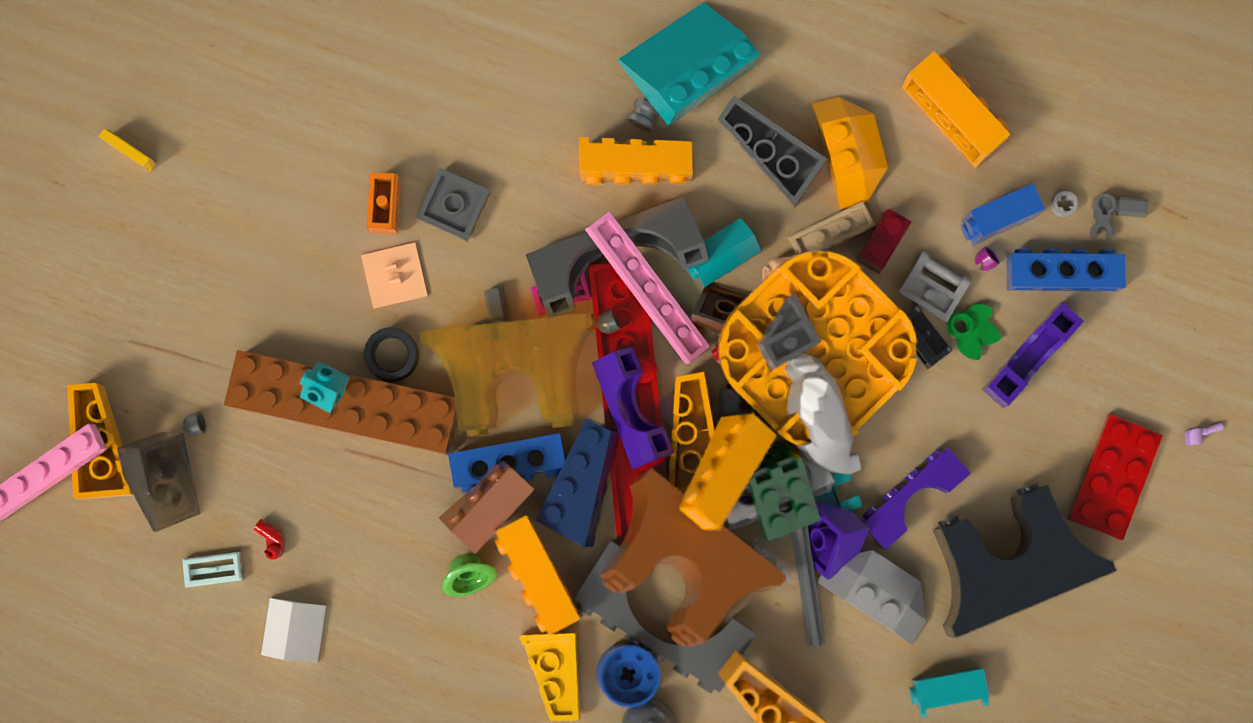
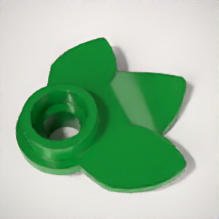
(977, 330)

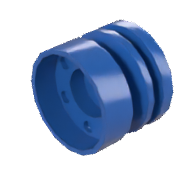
(643, 679)

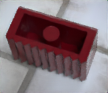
(883, 241)

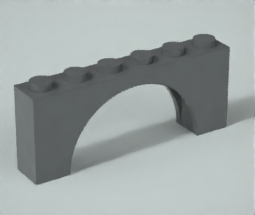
(663, 227)
(699, 660)

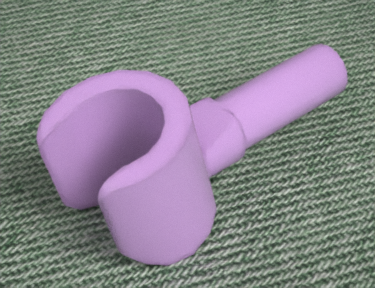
(1194, 436)

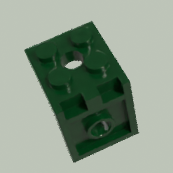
(781, 476)

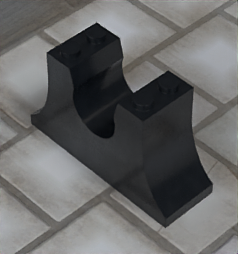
(1041, 568)

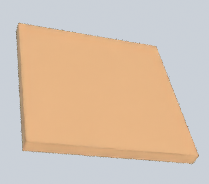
(394, 275)

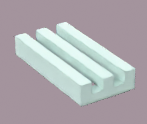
(237, 566)

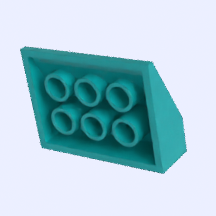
(689, 61)

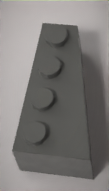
(776, 152)

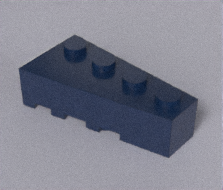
(581, 484)

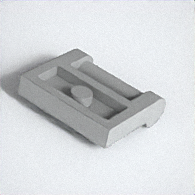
(931, 295)

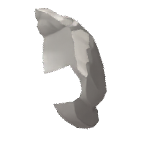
(822, 409)

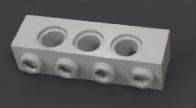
(744, 514)

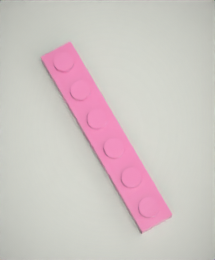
(647, 287)
(50, 469)

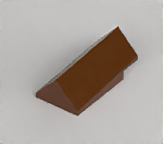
(715, 307)

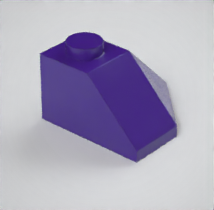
(835, 538)

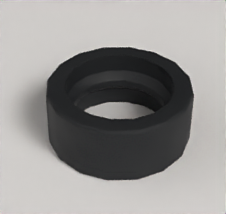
(387, 333)

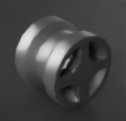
(643, 114)

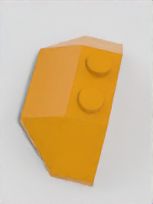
(851, 149)

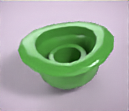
(468, 575)

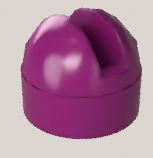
(987, 259)

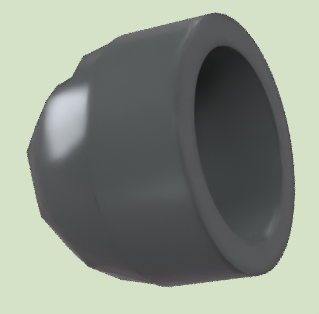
(608, 322)
(194, 424)

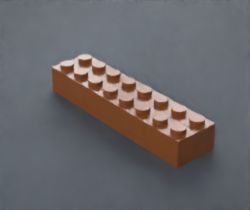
(366, 410)

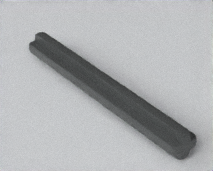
(808, 587)

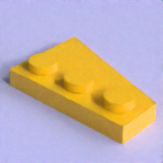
(557, 672)

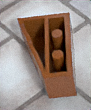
(486, 506)

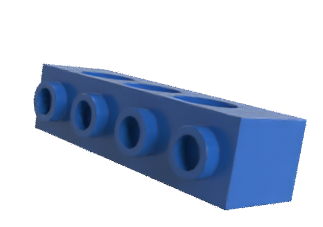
(1110, 279)
(551, 446)

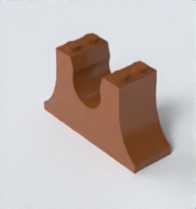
(712, 562)

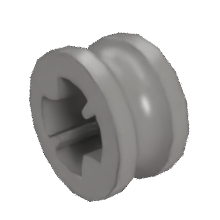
(1059, 211)

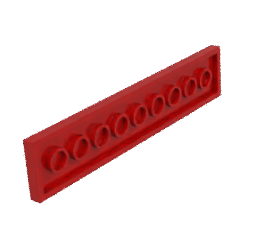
(636, 331)

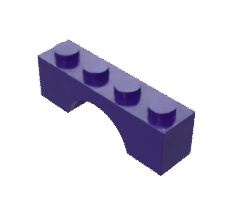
(1032, 354)
(618, 379)
(941, 473)

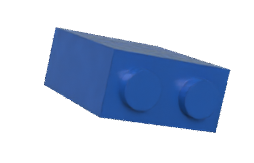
(1002, 214)

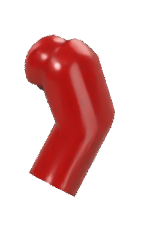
(273, 537)

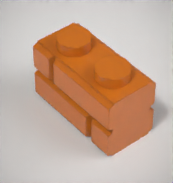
(384, 203)

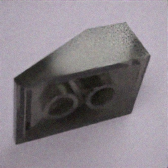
(160, 478)

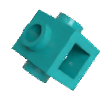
(323, 386)

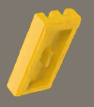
(127, 149)

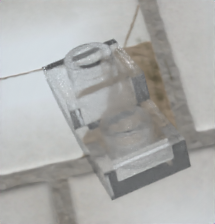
(772, 556)

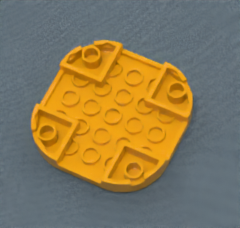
(861, 331)

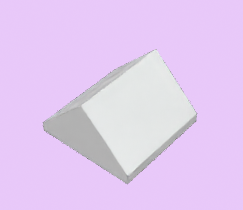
(293, 630)

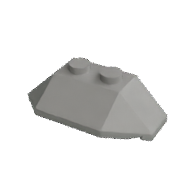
(881, 593)

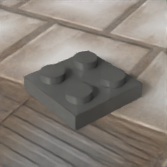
(453, 204)

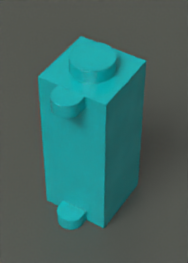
(725, 252)
(949, 689)

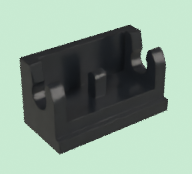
(929, 344)

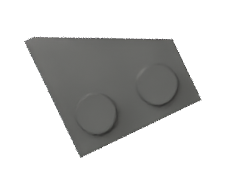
(787, 334)

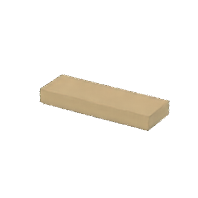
(833, 230)

